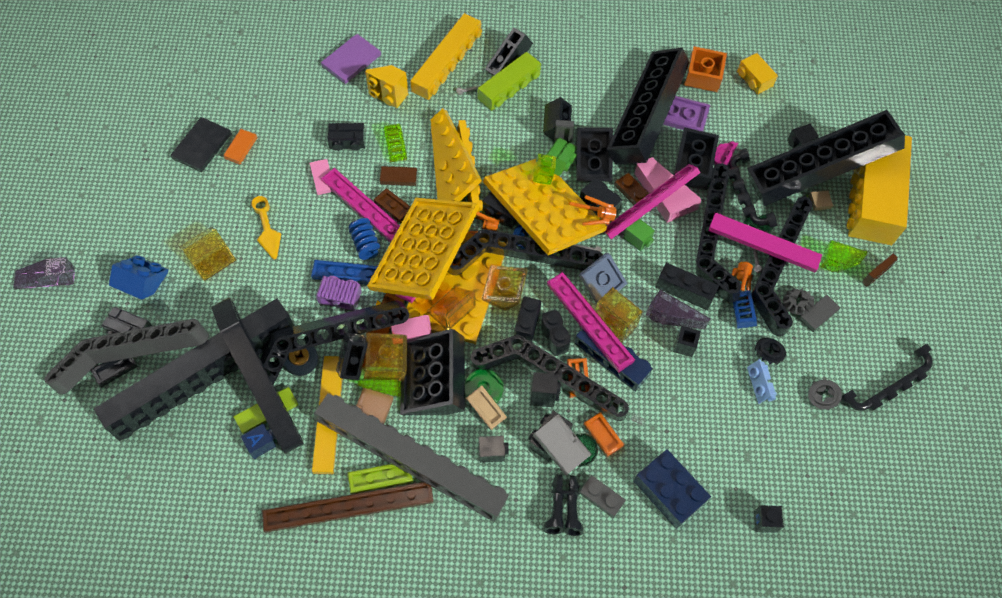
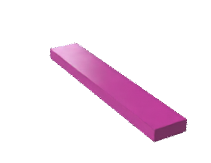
(651, 200)
(361, 204)
(765, 242)
(590, 322)

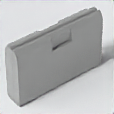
(562, 444)

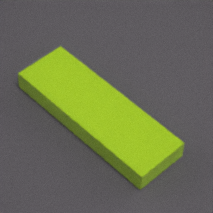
(254, 417)
(377, 478)

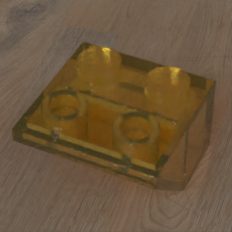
(207, 253)

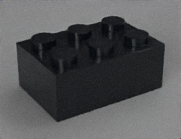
(698, 150)

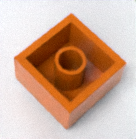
(705, 69)

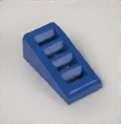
(745, 322)

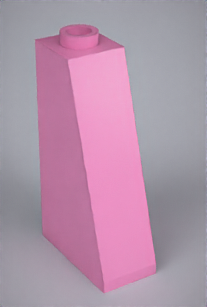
(679, 203)

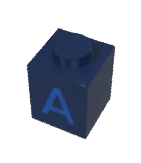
(259, 441)

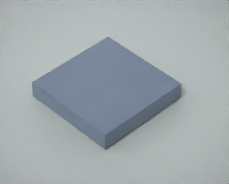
(602, 276)

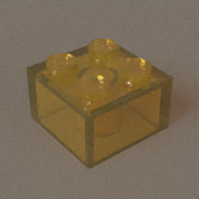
(618, 314)
(385, 357)

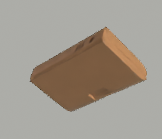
(375, 404)

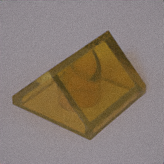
(504, 286)
(453, 307)

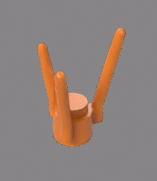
(606, 211)
(489, 223)
(744, 274)

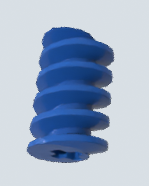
(364, 238)

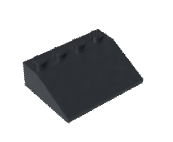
(434, 375)

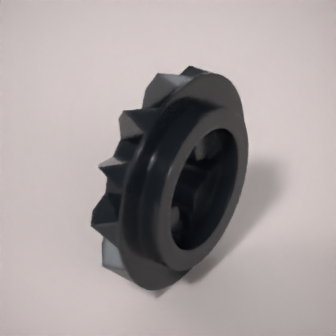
(776, 348)

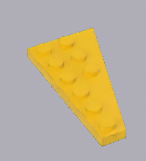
(453, 166)

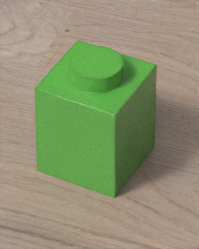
(639, 234)

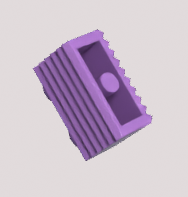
(339, 293)

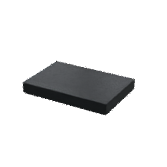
(201, 144)

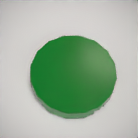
(488, 379)

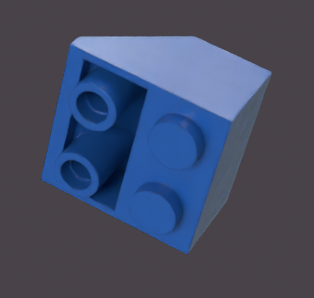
(137, 276)

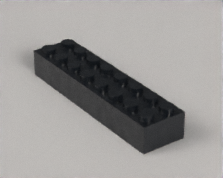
(648, 107)
(826, 157)

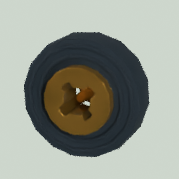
(301, 365)

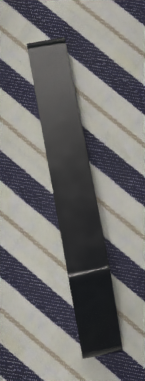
(512, 251)
(729, 286)
(779, 320)
(331, 332)
(561, 370)
(256, 375)

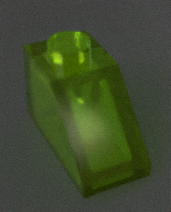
(841, 257)

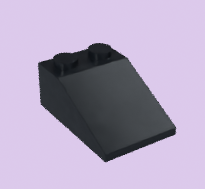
(592, 154)

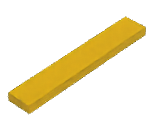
(326, 438)

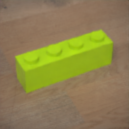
(509, 81)

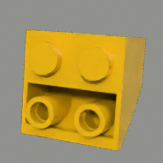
(387, 84)

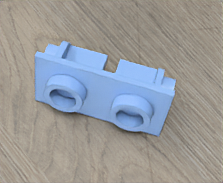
(759, 375)

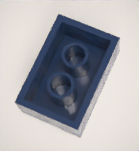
(671, 488)

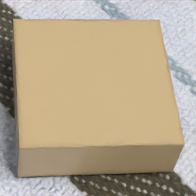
(821, 200)

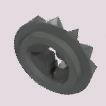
(805, 305)
(820, 387)

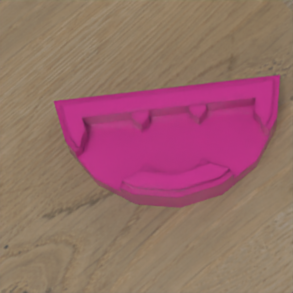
(724, 152)

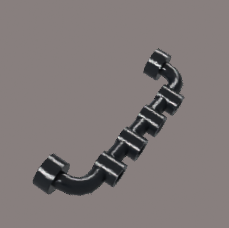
(744, 197)
(890, 392)

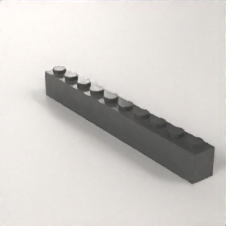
(411, 457)

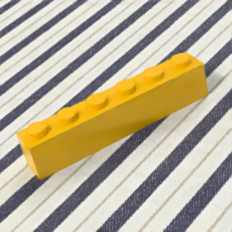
(446, 56)

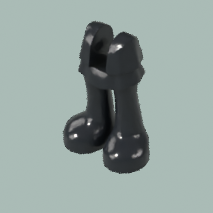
(555, 524)

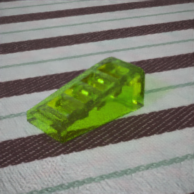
(393, 132)
(389, 387)

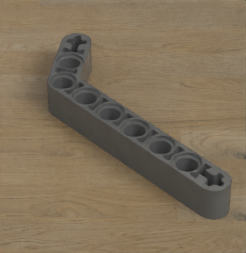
(123, 346)

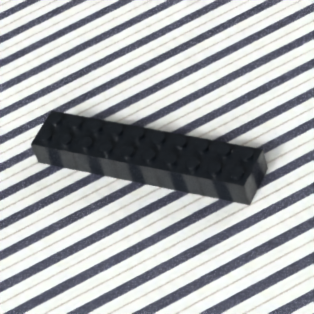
(186, 375)

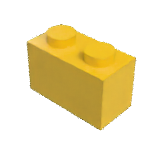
(757, 73)

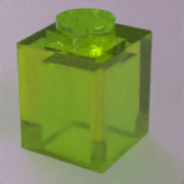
(544, 169)

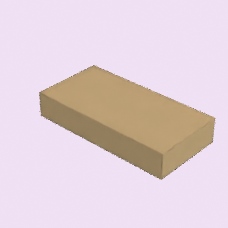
(486, 407)

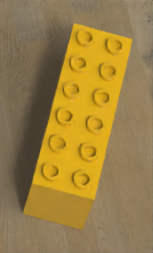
(881, 197)

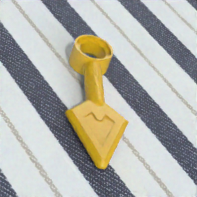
(269, 238)

